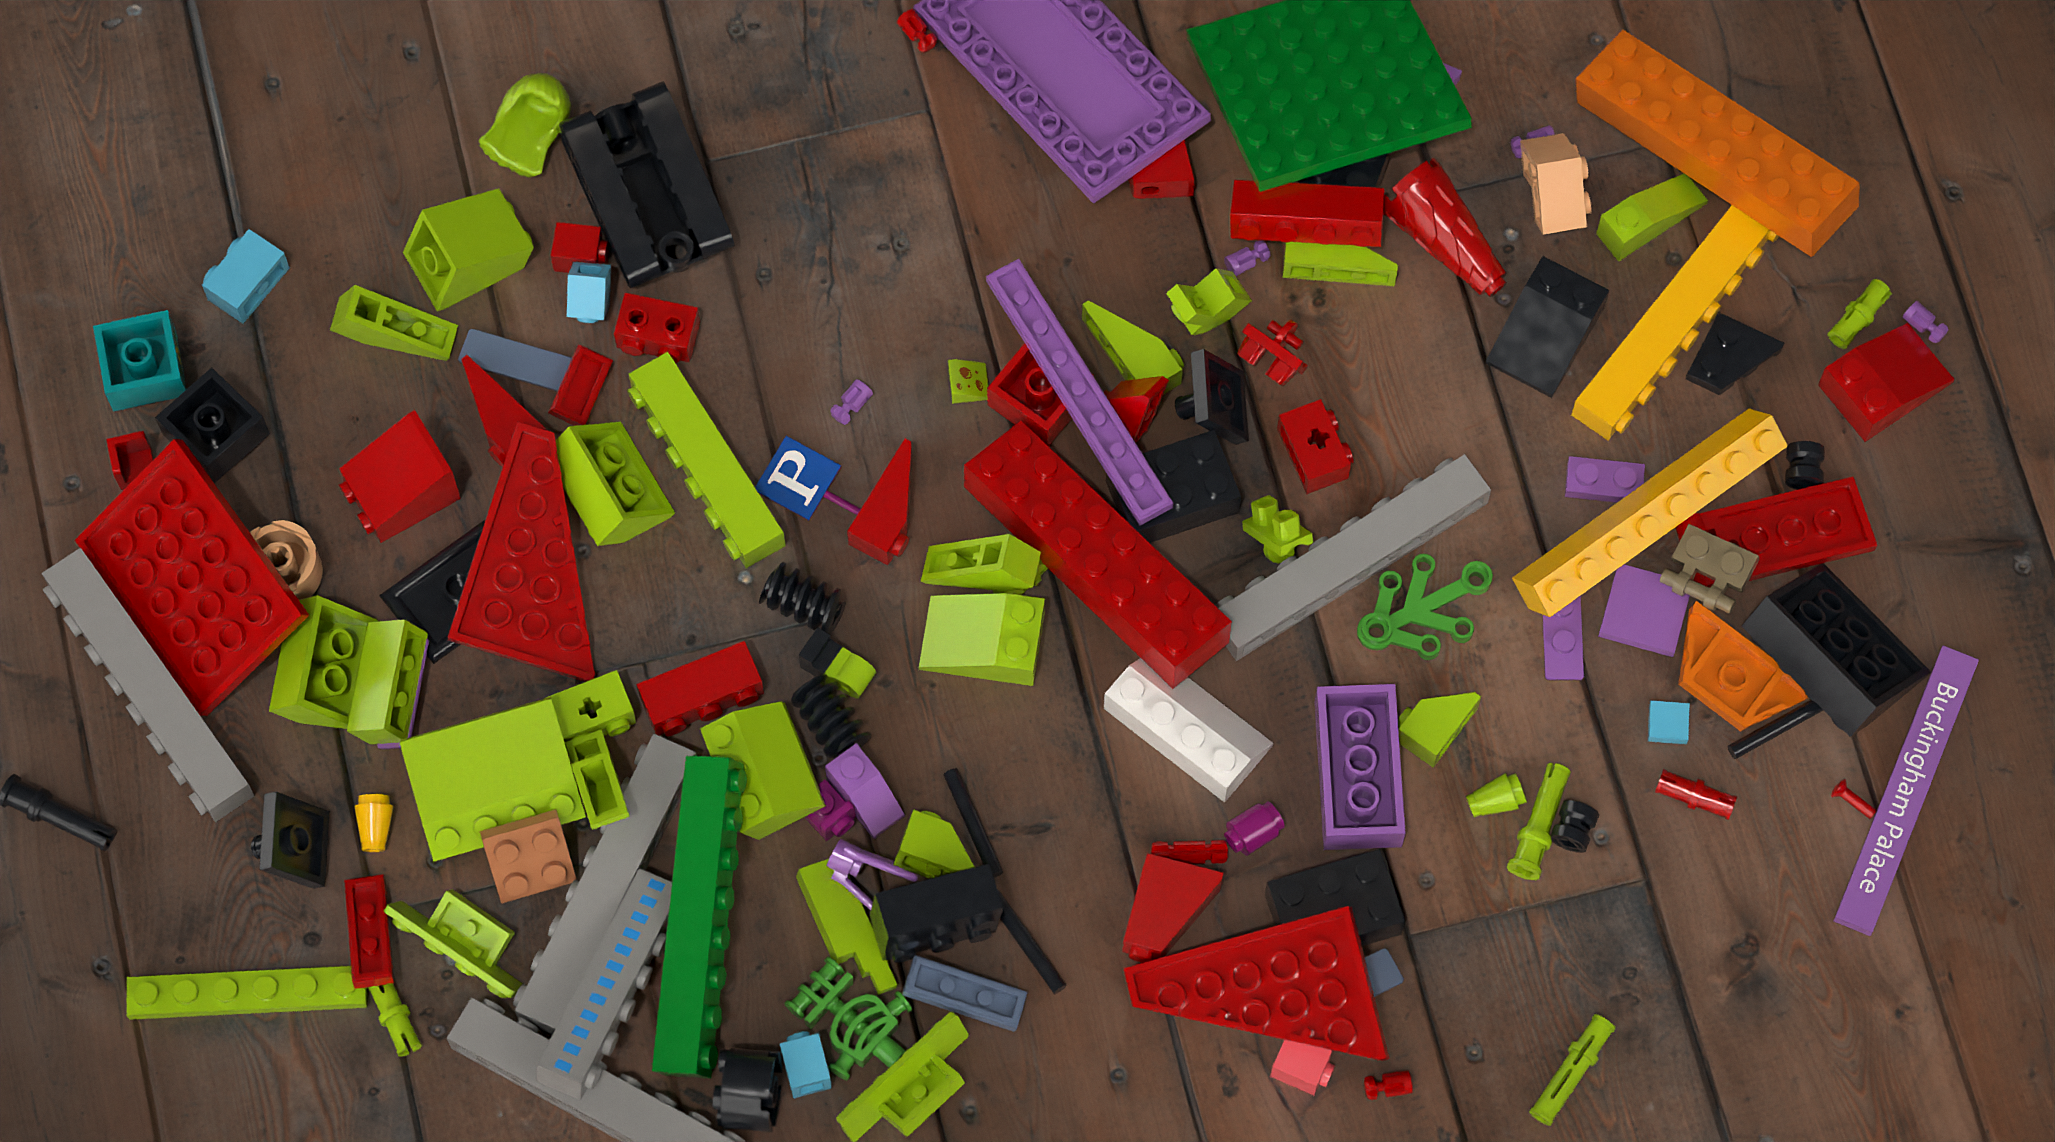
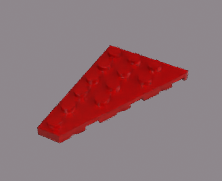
(524, 577)

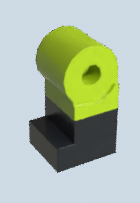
(827, 657)

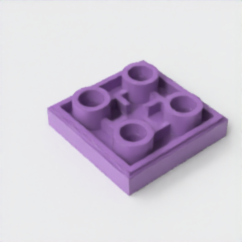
(1643, 611)

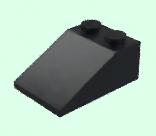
(1548, 326)

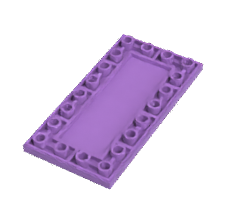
(1071, 82)

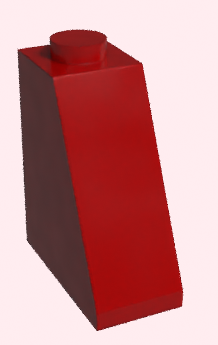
(1166, 905)

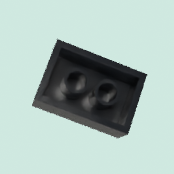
(1196, 482)
(1351, 882)
(936, 913)

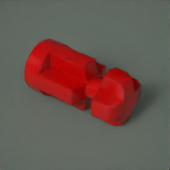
(916, 29)
(1392, 1084)

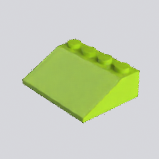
(490, 775)

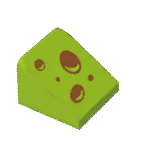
(967, 381)

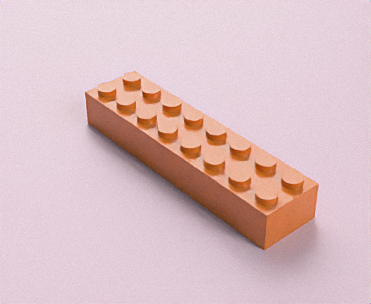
(1718, 143)

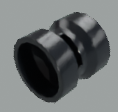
(1804, 464)
(1574, 826)

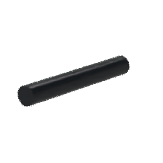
(1774, 729)
(972, 821)
(1031, 948)

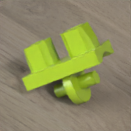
(1276, 529)

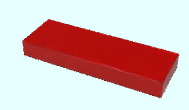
(368, 931)

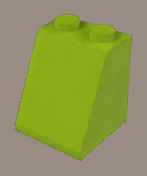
(466, 247)

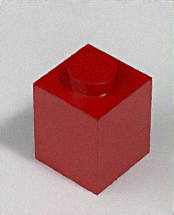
(577, 244)

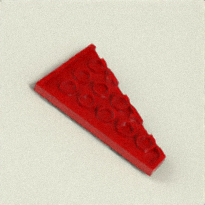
(1280, 982)

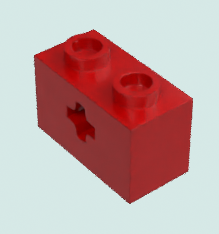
(1315, 466)

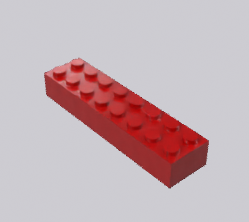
(1097, 554)

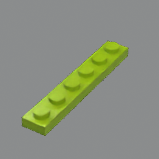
(243, 992)

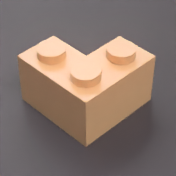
(1556, 181)

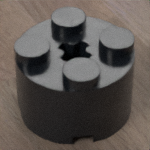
(748, 1089)

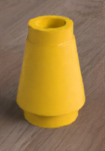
(373, 821)

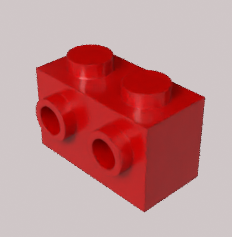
(656, 327)

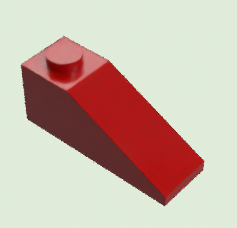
(496, 410)
(883, 519)

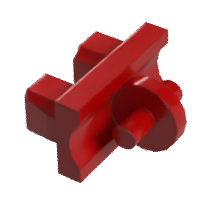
(1258, 343)

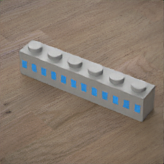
(607, 988)

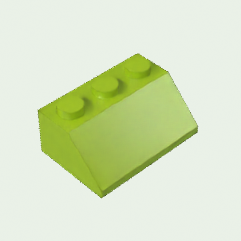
(609, 483)
(320, 665)
(776, 767)

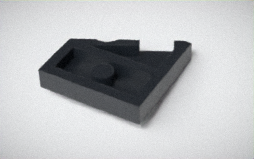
(1730, 354)

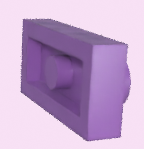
(1602, 479)

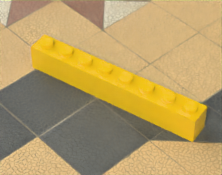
(1671, 323)
(1649, 512)

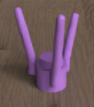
(850, 859)

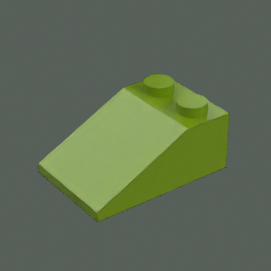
(984, 636)

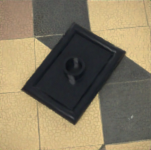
(433, 591)

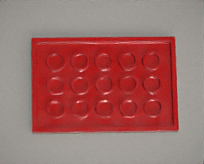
(191, 577)

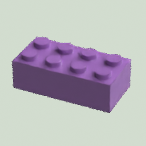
(1359, 767)

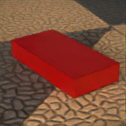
(580, 386)

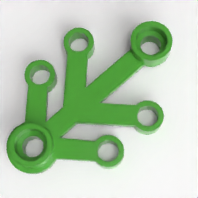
(1420, 610)

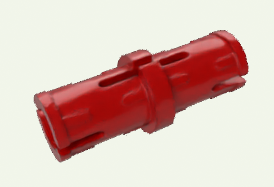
(1696, 794)

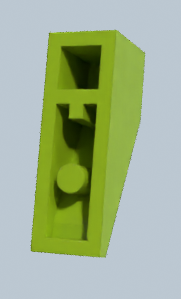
(1648, 215)
(1337, 264)
(392, 325)
(1131, 348)
(982, 563)

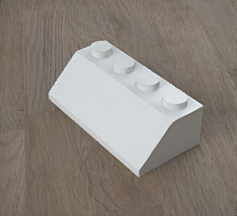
(1187, 728)

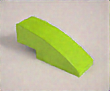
(597, 779)

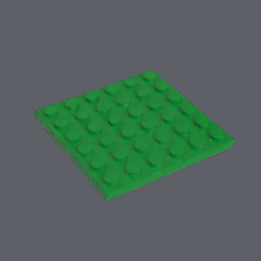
(1326, 84)

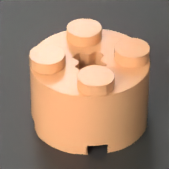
(291, 543)

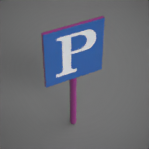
(800, 479)

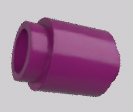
(1254, 828)

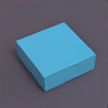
(1668, 722)

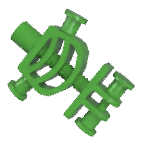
(874, 1036)

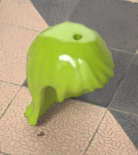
(527, 124)

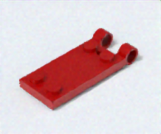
(1792, 528)

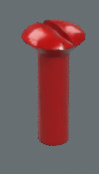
(1853, 799)

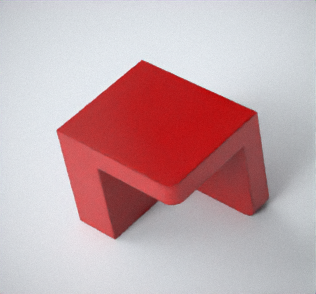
(129, 456)

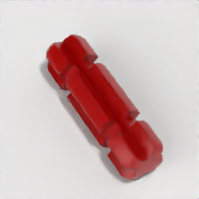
(1192, 851)

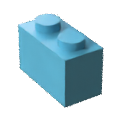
(245, 275)

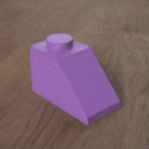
(862, 784)

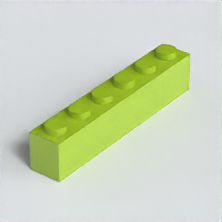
(706, 461)

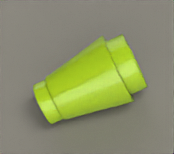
(1497, 796)

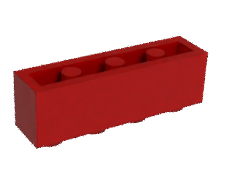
(1308, 213)

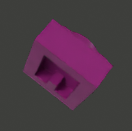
(835, 817)

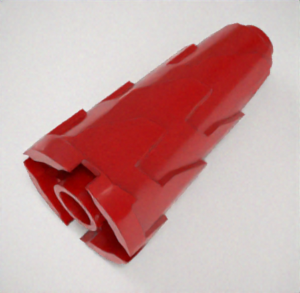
(1443, 225)

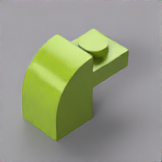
(1209, 302)

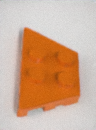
(1733, 672)

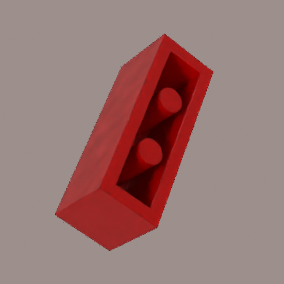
(700, 689)

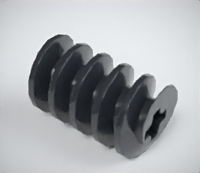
(803, 599)
(827, 717)

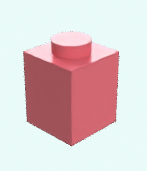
(1303, 1066)

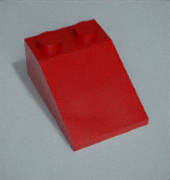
(1884, 380)

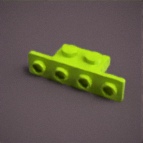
(464, 935)
(911, 1086)

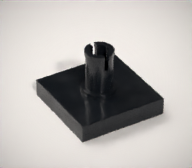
(1216, 398)
(293, 840)

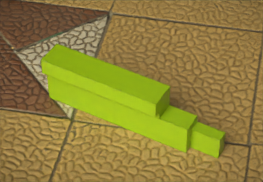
(844, 924)

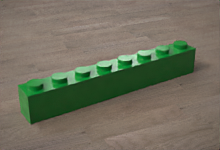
(699, 917)

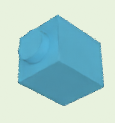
(588, 291)
(805, 1064)

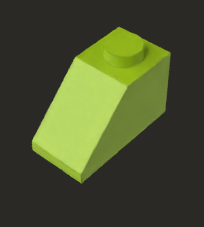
(1435, 724)
(931, 847)

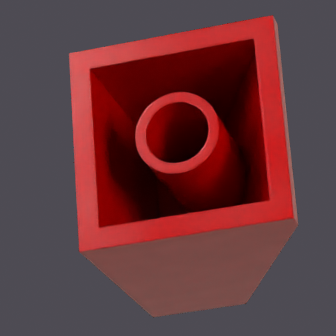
(398, 479)

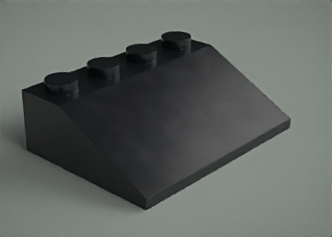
(1835, 648)

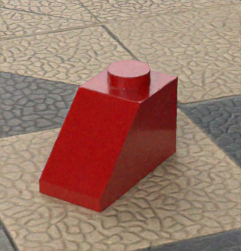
(1137, 403)

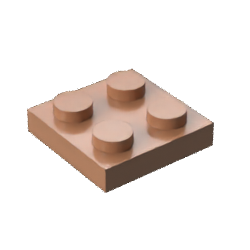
(528, 856)

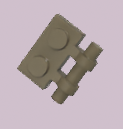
(1714, 559)

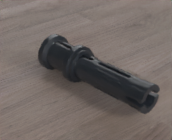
(41, 806)

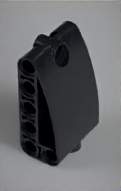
(645, 185)

